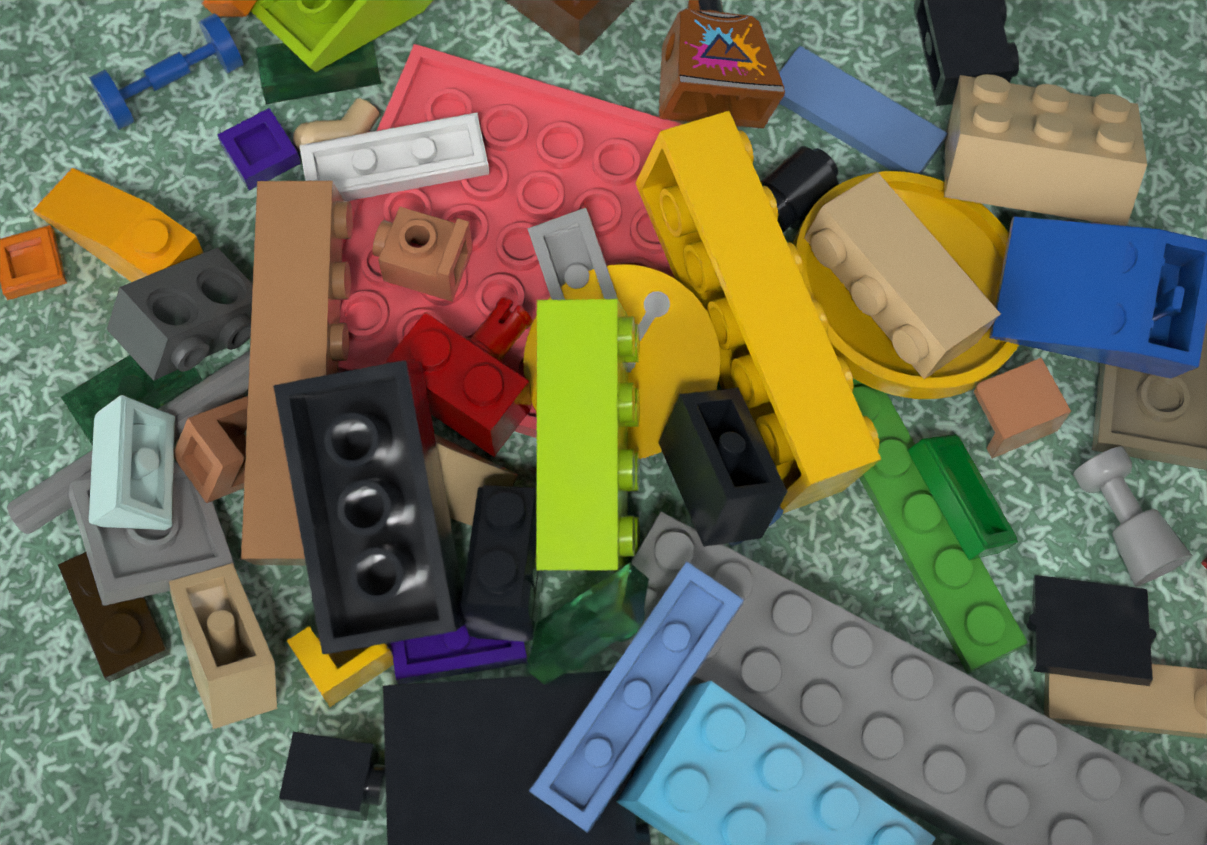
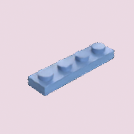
(637, 696)

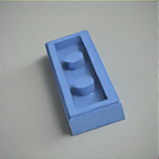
(858, 114)

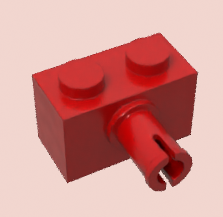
(465, 375)

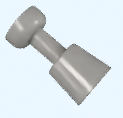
(1142, 538)

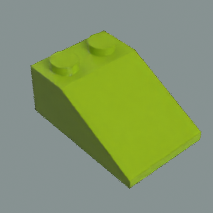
(333, 28)

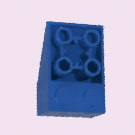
(1105, 294)

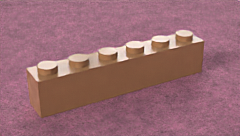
(292, 339)

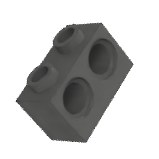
(183, 314)

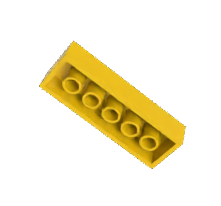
(771, 335)

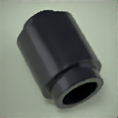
(800, 183)

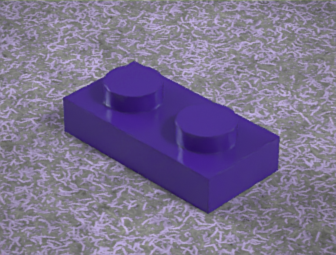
(452, 655)

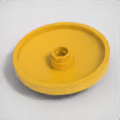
(975, 243)

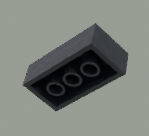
(371, 506)

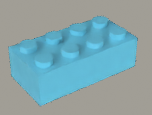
(740, 780)

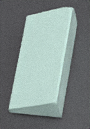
(132, 466)

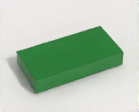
(962, 496)

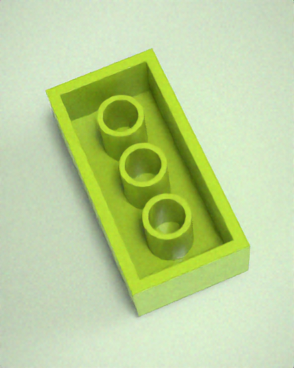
(584, 435)

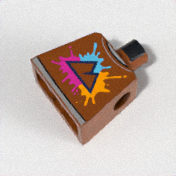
(717, 66)

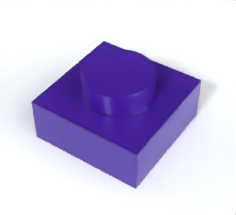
(259, 148)

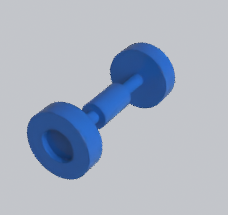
(167, 71)

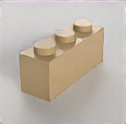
(900, 275)

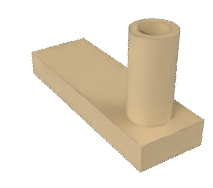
(1170, 705)

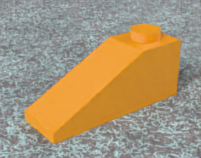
(116, 226)

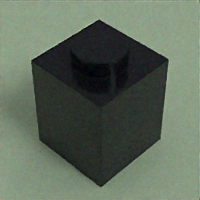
(332, 776)

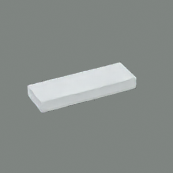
(399, 157)

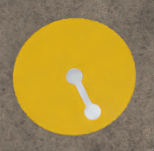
(676, 346)

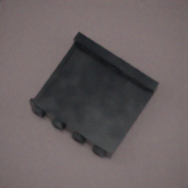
(472, 752)

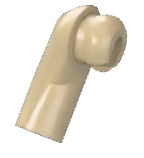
(356, 121)

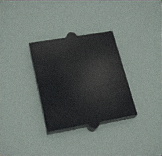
(1091, 630)

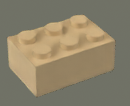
(1044, 150)

